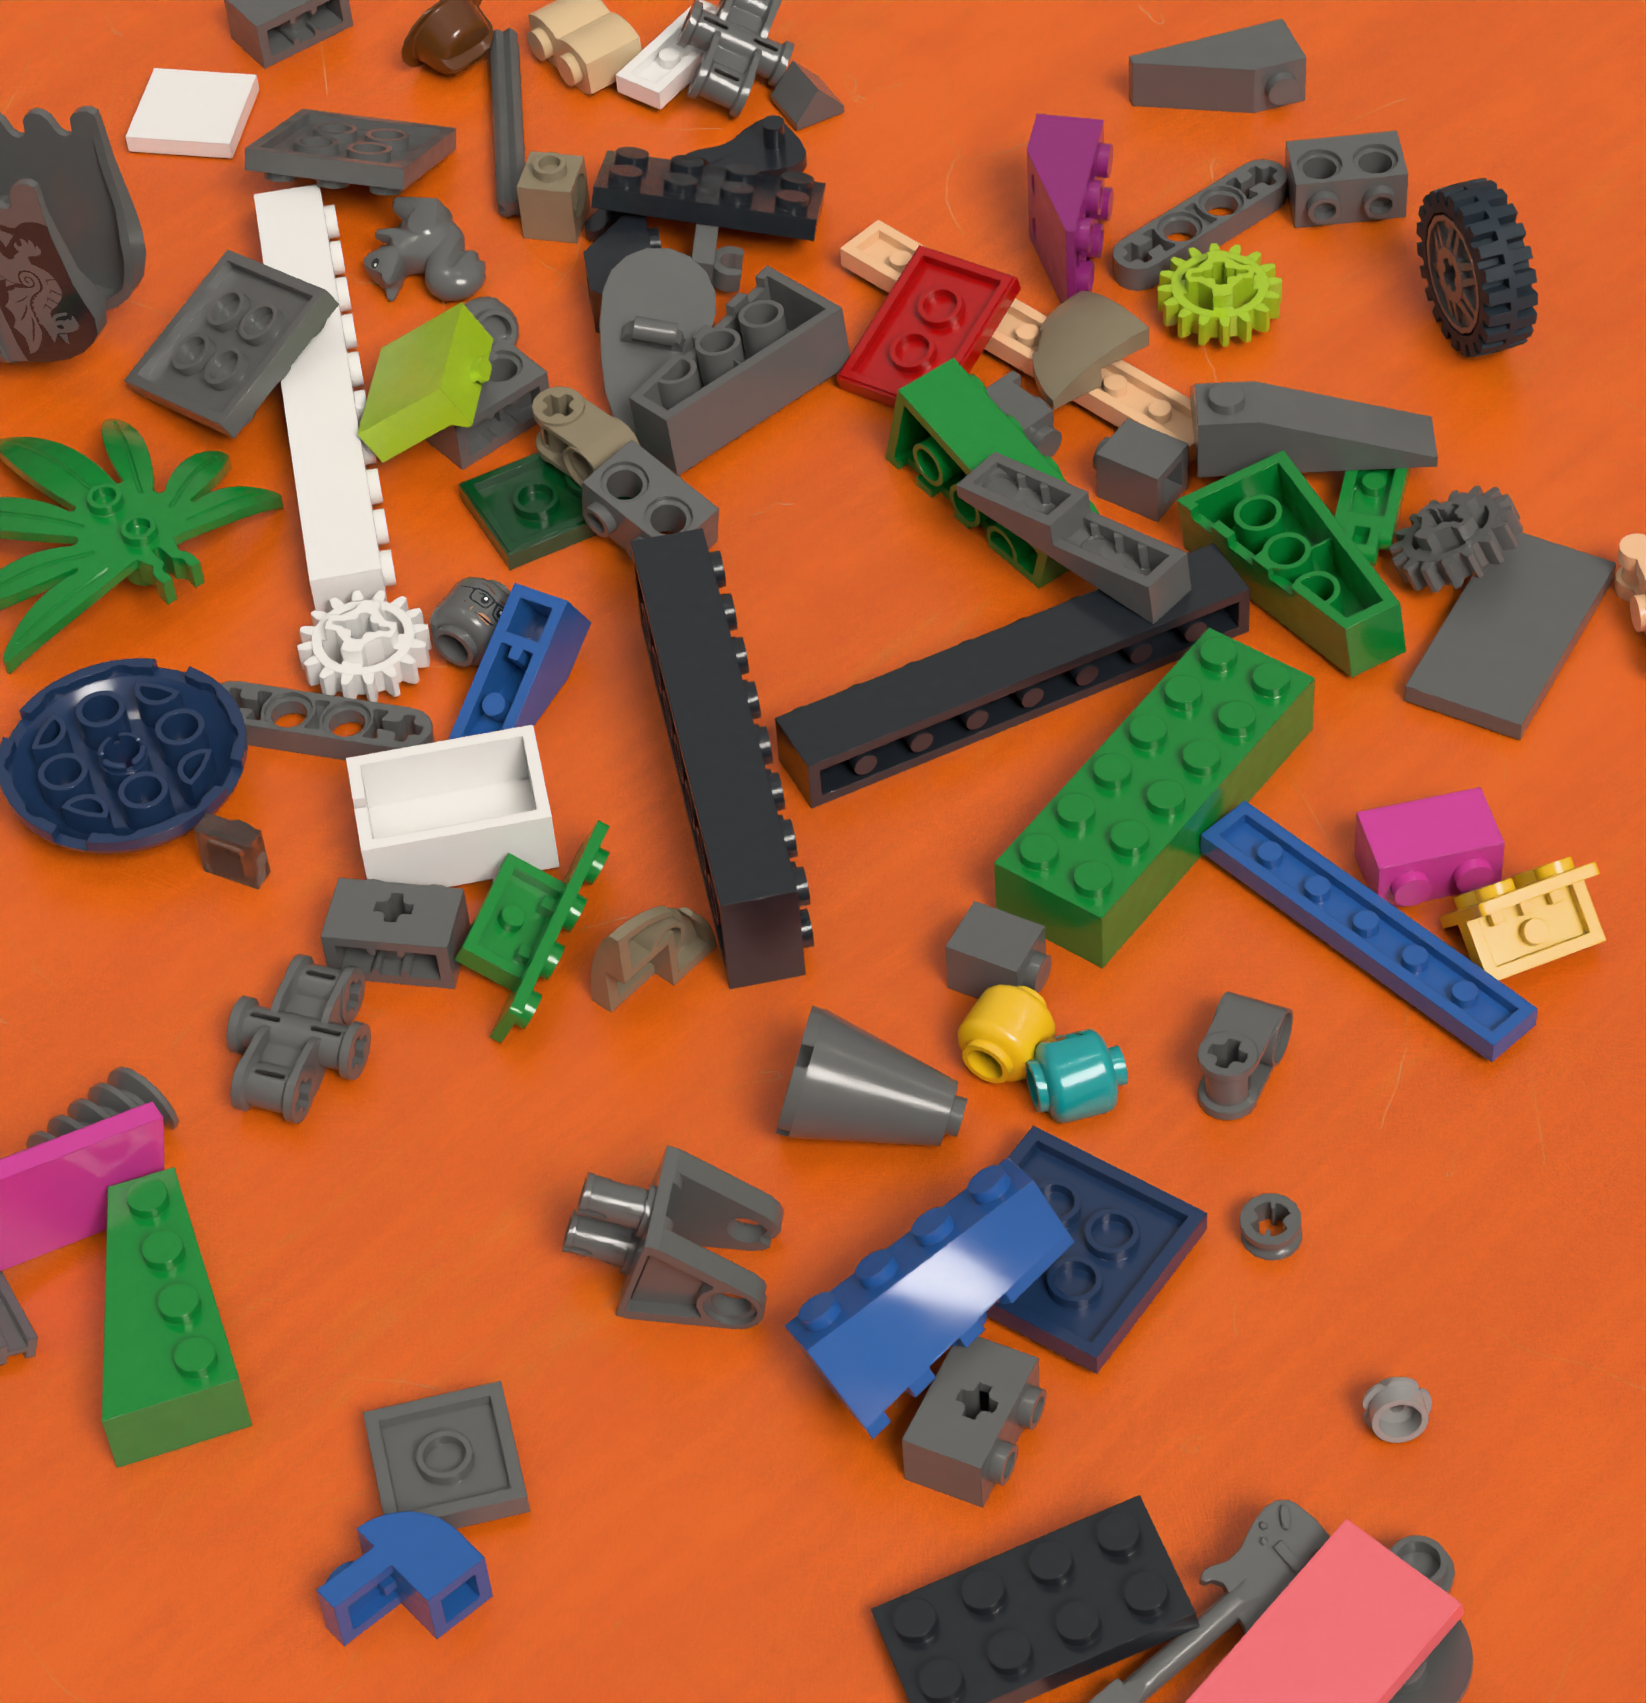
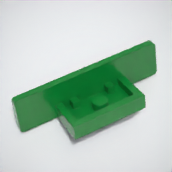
(519, 926)

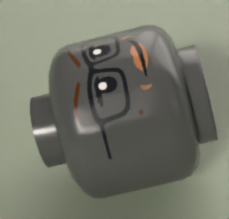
(467, 619)

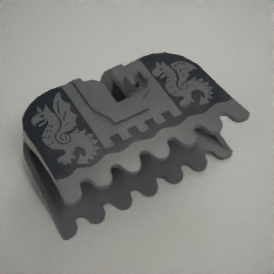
(64, 236)

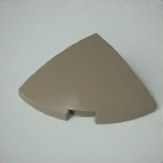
(1079, 342)
(651, 943)

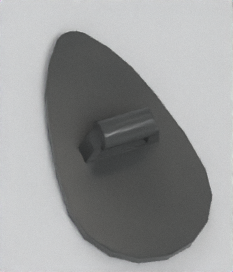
(647, 316)

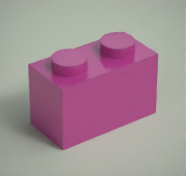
(1429, 847)

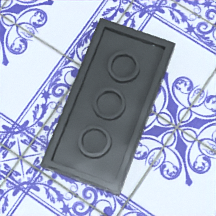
(1511, 635)

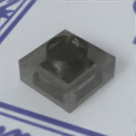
(232, 850)

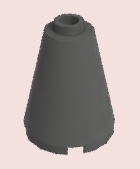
(865, 1090)

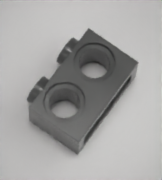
(1346, 179)
(502, 408)
(657, 504)

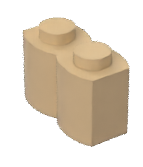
(583, 42)

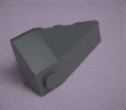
(1318, 432)

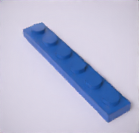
(1369, 931)

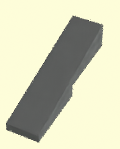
(1060, 523)

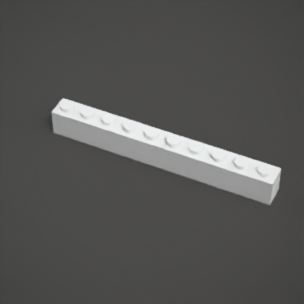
(325, 411)

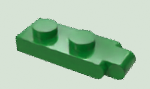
(1371, 508)

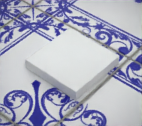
(192, 113)

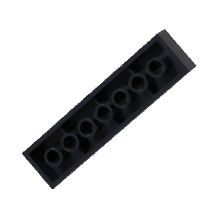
(722, 760)

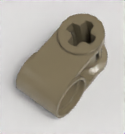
(576, 432)

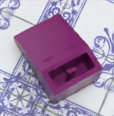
(1068, 198)

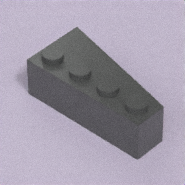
(740, 371)

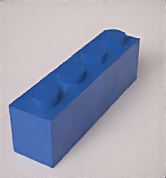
(929, 1291)

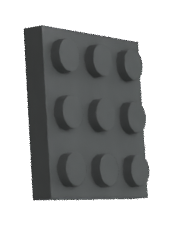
(350, 150)
(231, 343)

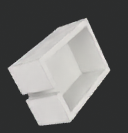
(453, 809)

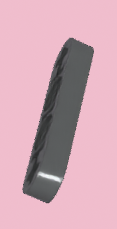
(1249, 191)
(383, 729)

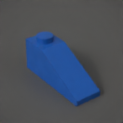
(522, 663)

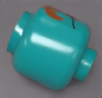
(1075, 1076)

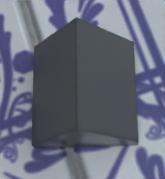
(804, 97)

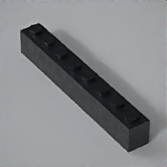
(998, 682)

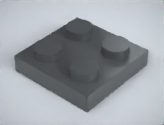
(448, 1457)

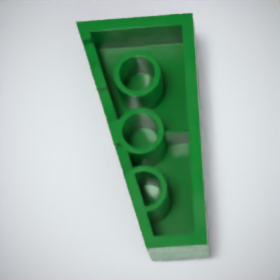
(945, 431)
(1297, 562)
(164, 1340)

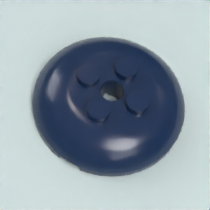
(123, 756)

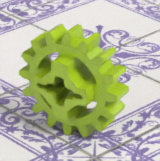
(1219, 294)

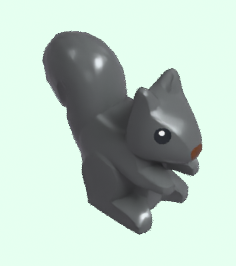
(427, 245)

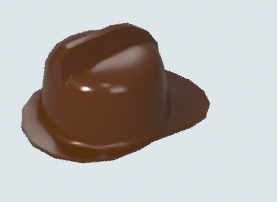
(449, 37)

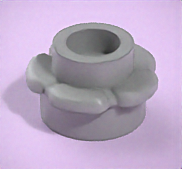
(1397, 1409)

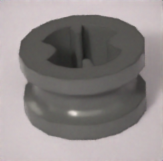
(1272, 1207)

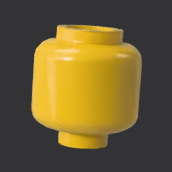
(1004, 1032)

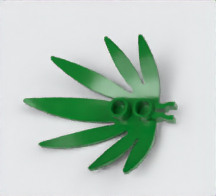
(115, 526)

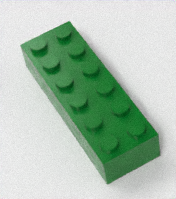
(1140, 803)

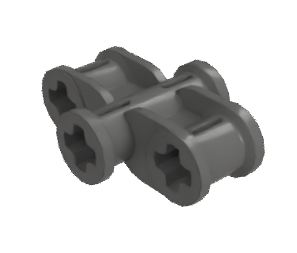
(733, 50)
(298, 1038)

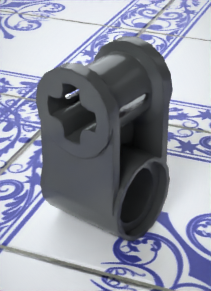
(1240, 1054)

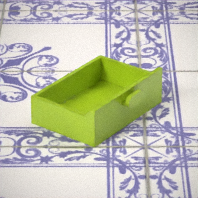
(426, 382)

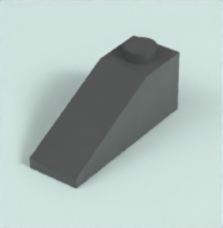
(1223, 72)

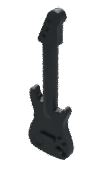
(765, 145)

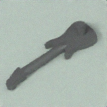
(1268, 1560)

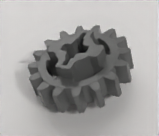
(1456, 539)

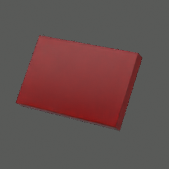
(931, 315)

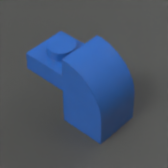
(405, 1562)

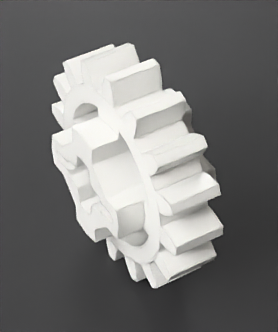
(365, 646)

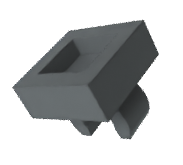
(721, 265)

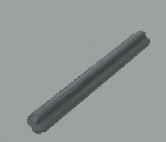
(507, 119)

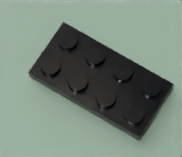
(709, 195)
(1039, 1613)

